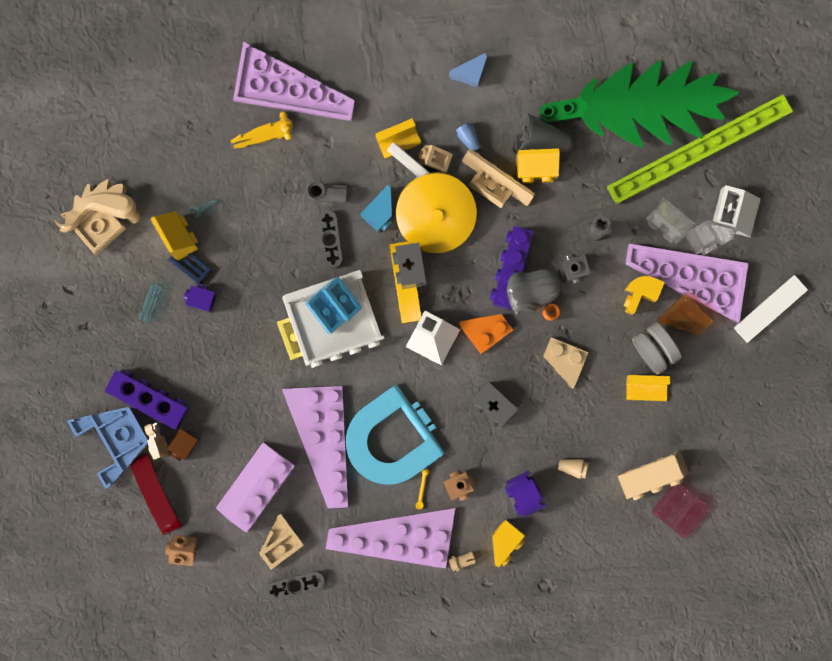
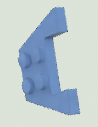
(121, 436)

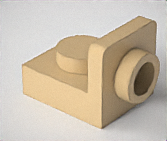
(435, 158)

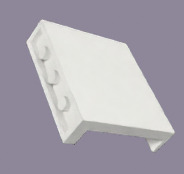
(348, 337)

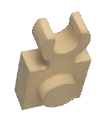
(157, 443)

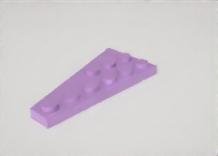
(279, 86)
(705, 279)
(320, 423)
(409, 538)

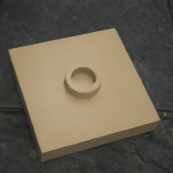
(98, 230)

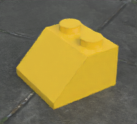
(537, 165)
(175, 234)

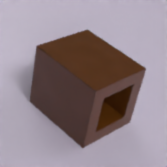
(183, 445)

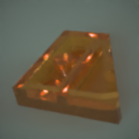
(686, 315)

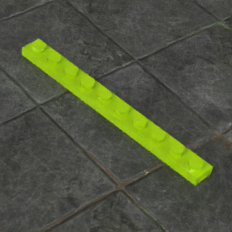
(699, 149)

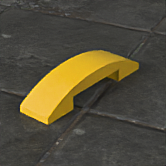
(407, 298)

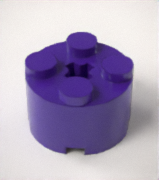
(525, 493)

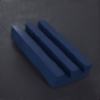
(202, 275)

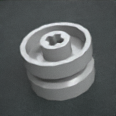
(656, 348)

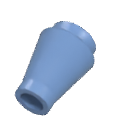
(468, 136)

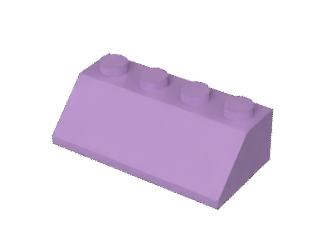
(255, 487)

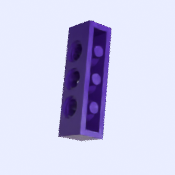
(117, 388)

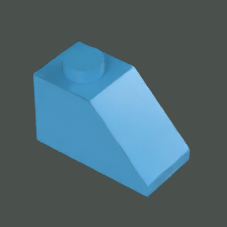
(379, 211)

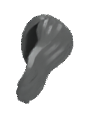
(532, 290)

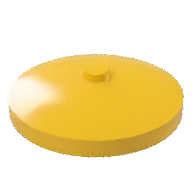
(436, 212)

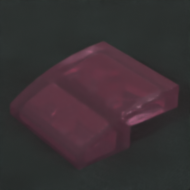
(680, 510)

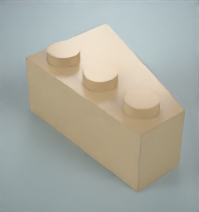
(653, 476)

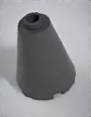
(541, 135)

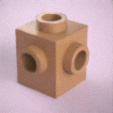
(451, 485)
(182, 550)

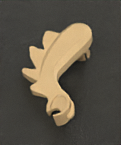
(102, 199)

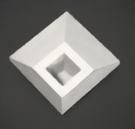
(433, 337)

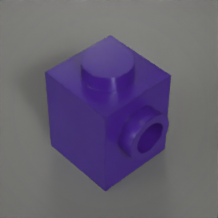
(200, 298)

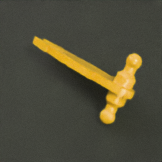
(266, 132)

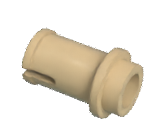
(461, 561)

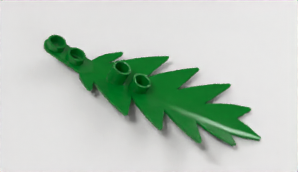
(645, 101)

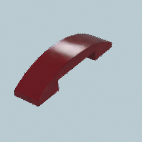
(154, 494)

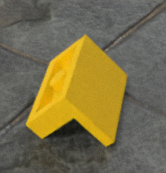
(402, 134)
(647, 387)

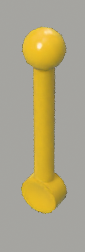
(419, 505)

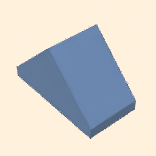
(470, 71)

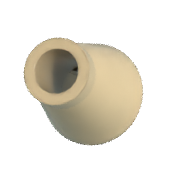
(574, 467)

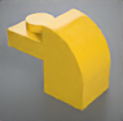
(644, 287)

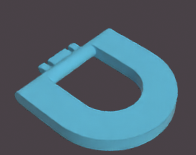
(373, 414)

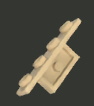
(494, 183)

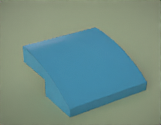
(333, 305)

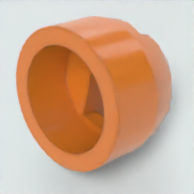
(552, 316)

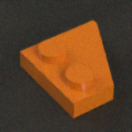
(486, 331)

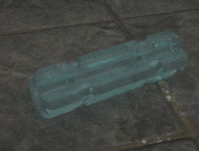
(149, 303)

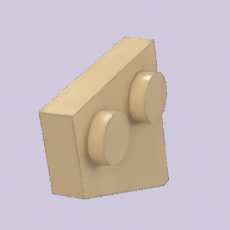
(565, 359)
(280, 543)

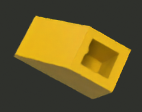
(505, 540)

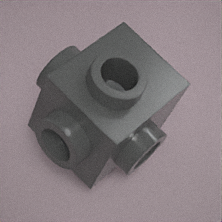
(580, 264)

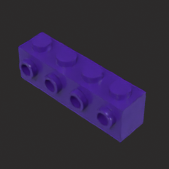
(513, 262)

